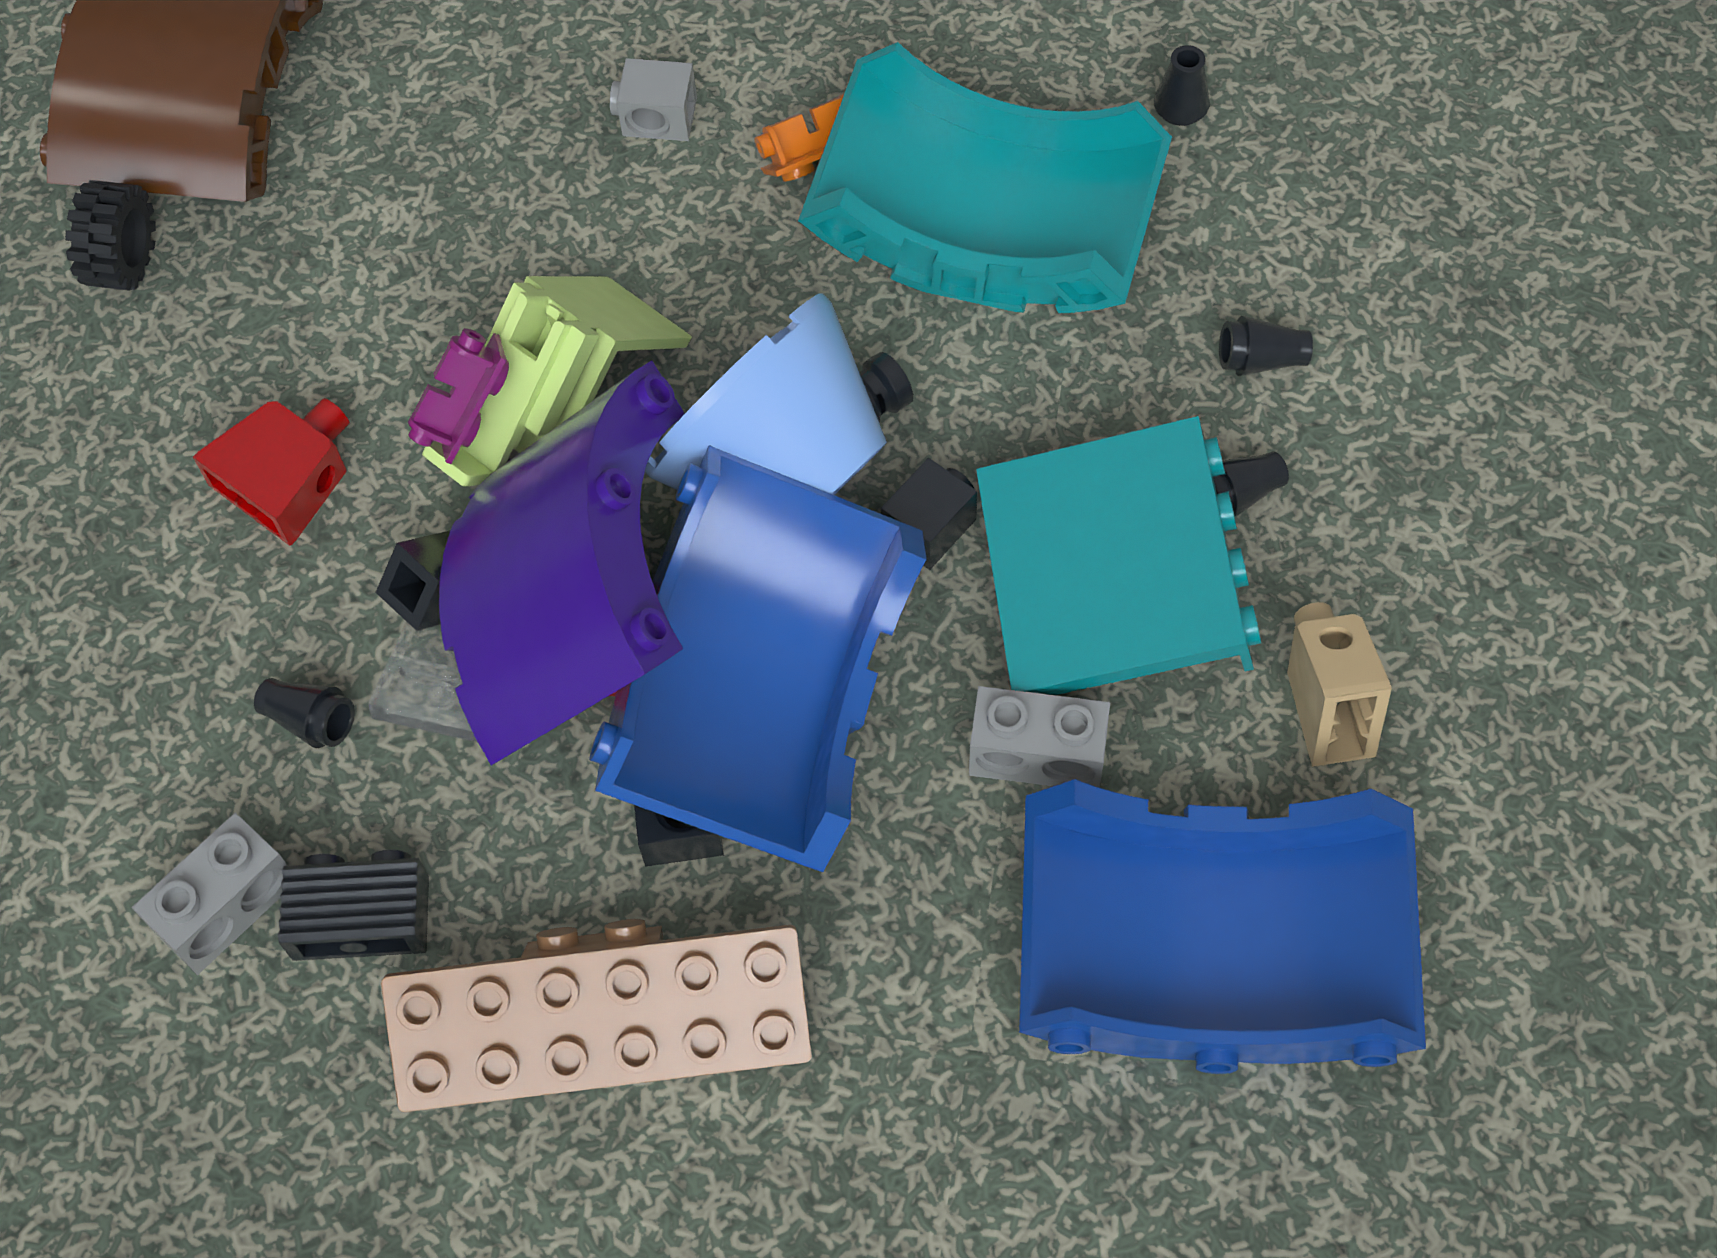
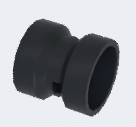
(886, 384)

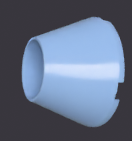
(784, 406)

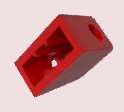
(277, 465)

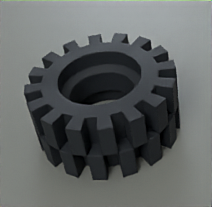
(110, 235)

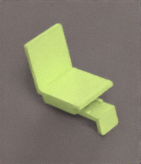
(558, 350)

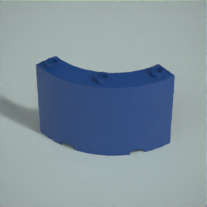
(776, 627)
(1239, 949)

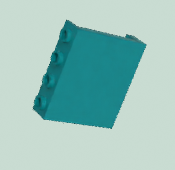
(1115, 560)

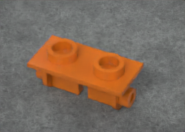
(793, 146)

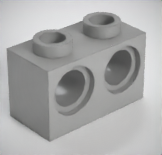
(1037, 737)
(214, 893)

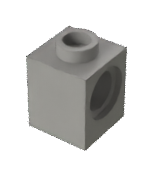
(655, 99)

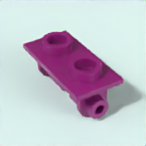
(455, 415)

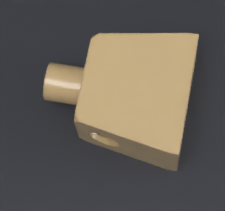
(1332, 664)

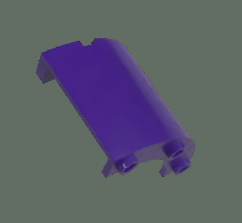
(552, 574)

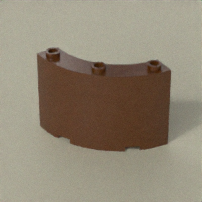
(168, 94)

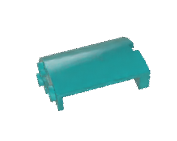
(998, 221)

